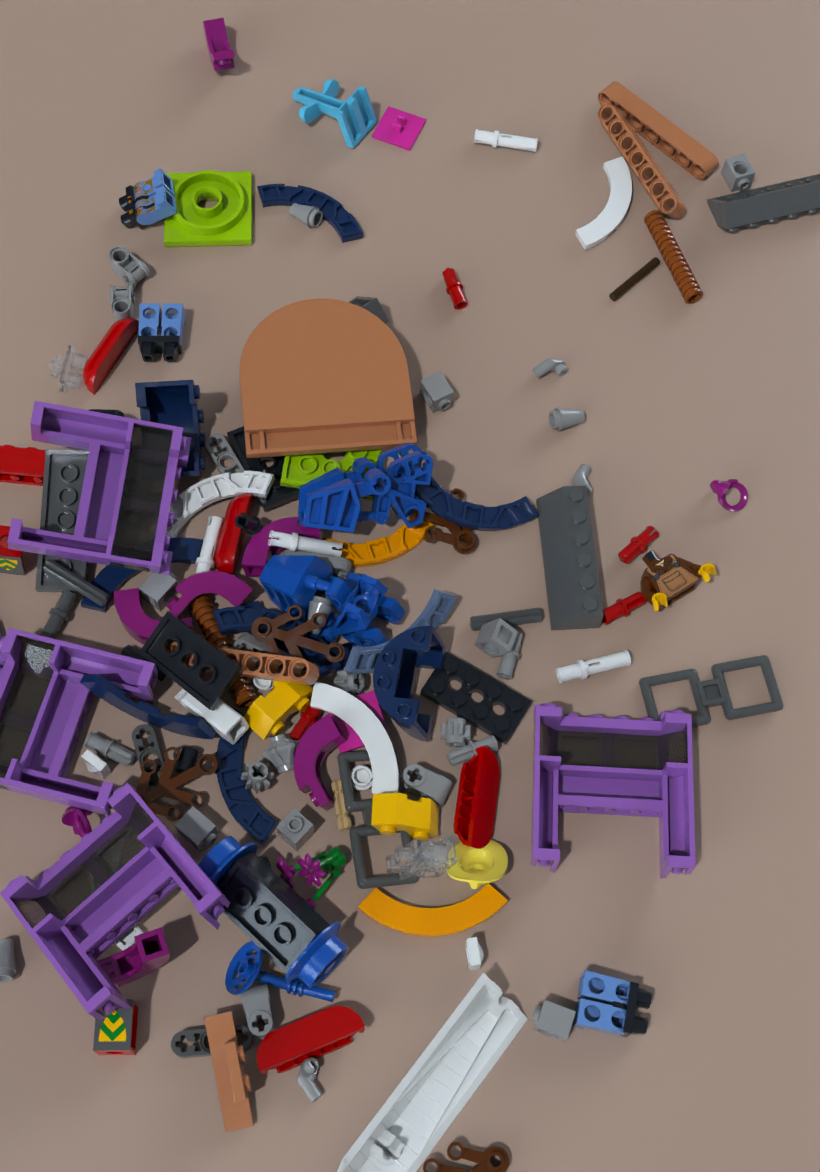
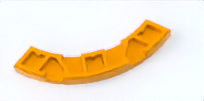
(384, 548)
(433, 921)

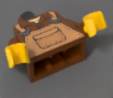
(670, 578)

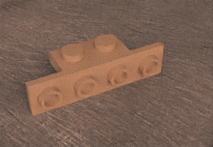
(228, 1071)

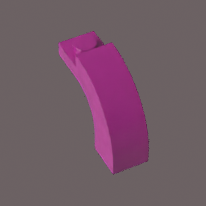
(218, 44)
(259, 553)
(209, 581)
(131, 614)
(309, 755)
(139, 959)

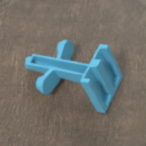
(354, 115)

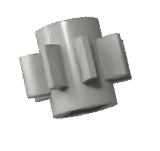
(349, 682)
(455, 732)
(257, 769)

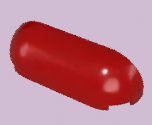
(108, 352)
(232, 537)
(477, 799)
(308, 1038)

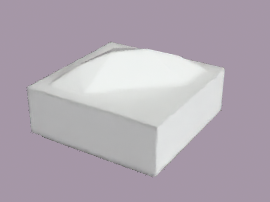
(95, 764)
(474, 953)

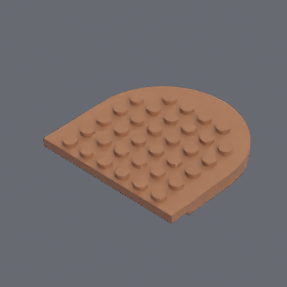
(324, 382)

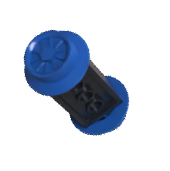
(273, 913)

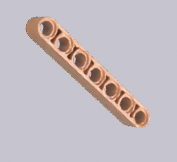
(660, 131)
(647, 166)
(268, 666)

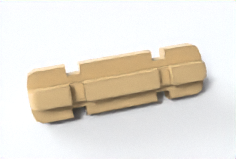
(342, 815)

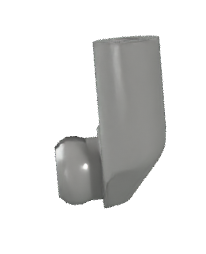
(552, 365)
(580, 478)
(306, 1078)

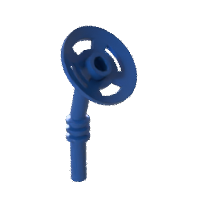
(253, 973)

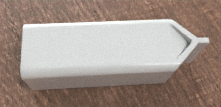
(223, 719)

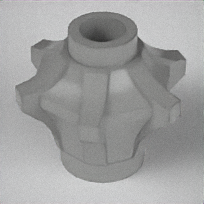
(281, 752)

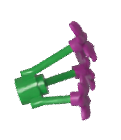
(314, 868)

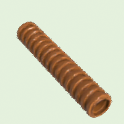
(673, 256)
(203, 613)

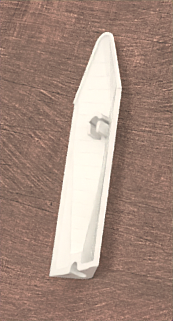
(438, 1083)

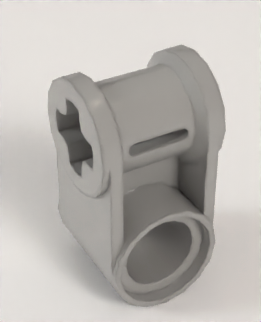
(127, 266)
(122, 301)
(427, 785)
(257, 1007)

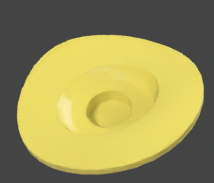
(479, 865)

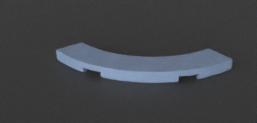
(436, 611)

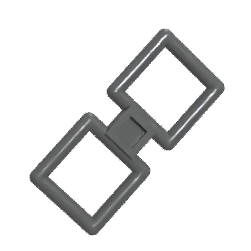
(714, 691)
(366, 830)

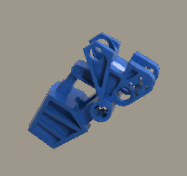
(333, 497)
(358, 598)

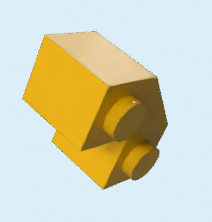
(270, 712)
(396, 813)

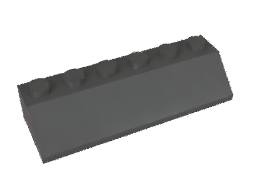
(766, 203)
(569, 559)

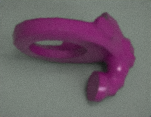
(722, 487)
(73, 817)

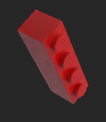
(22, 465)

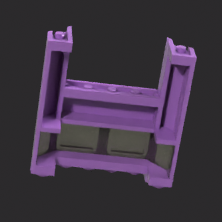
(123, 489)
(47, 708)
(614, 770)
(104, 891)

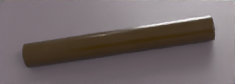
(629, 283)

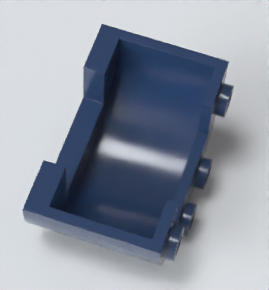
(175, 405)
(396, 677)

